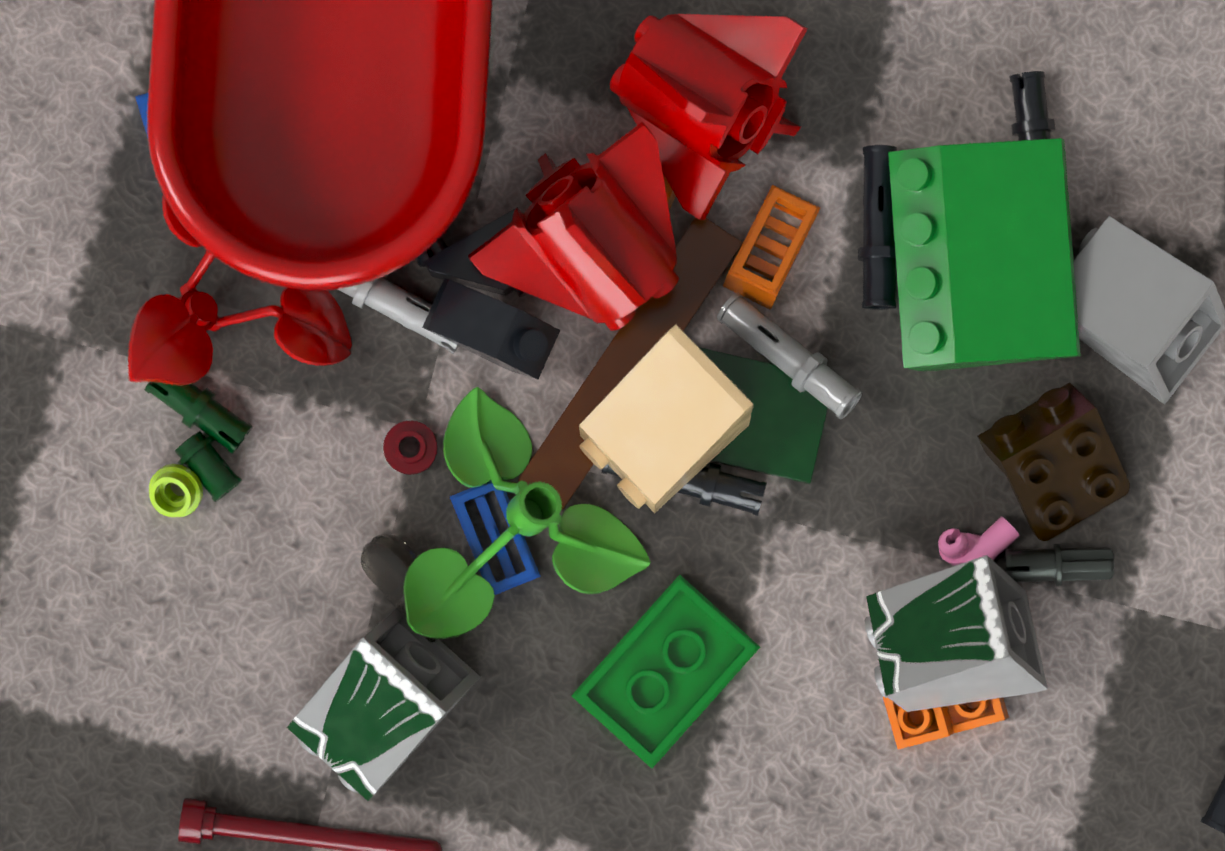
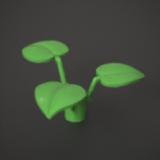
(492, 444)

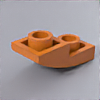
(940, 722)

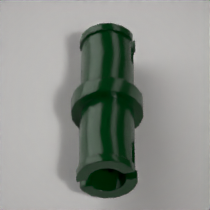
(202, 411)

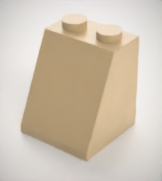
(665, 421)

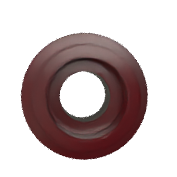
(415, 464)

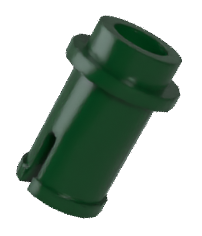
(208, 465)

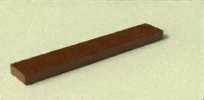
(701, 261)

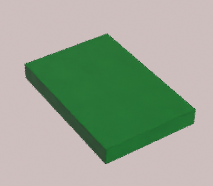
(665, 671)

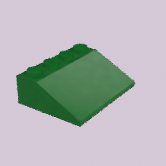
(984, 254)

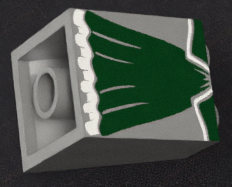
(954, 638)
(381, 704)

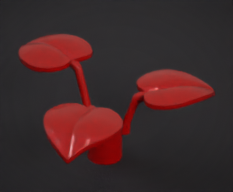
(171, 335)

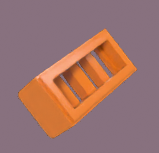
(751, 285)

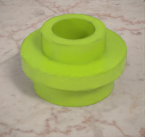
(163, 497)

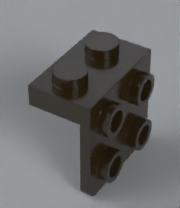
(1057, 460)

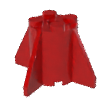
(708, 94)
(592, 235)

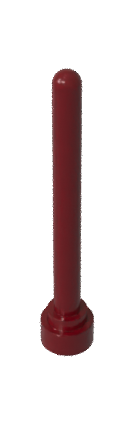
(204, 822)

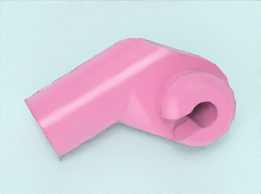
(962, 547)

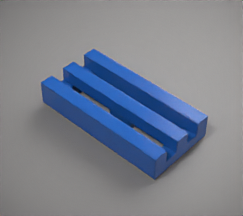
(512, 579)

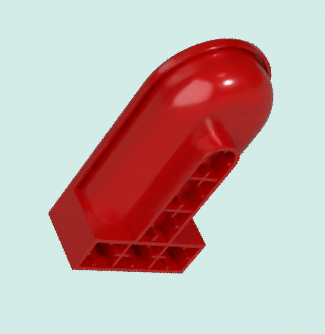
(318, 130)

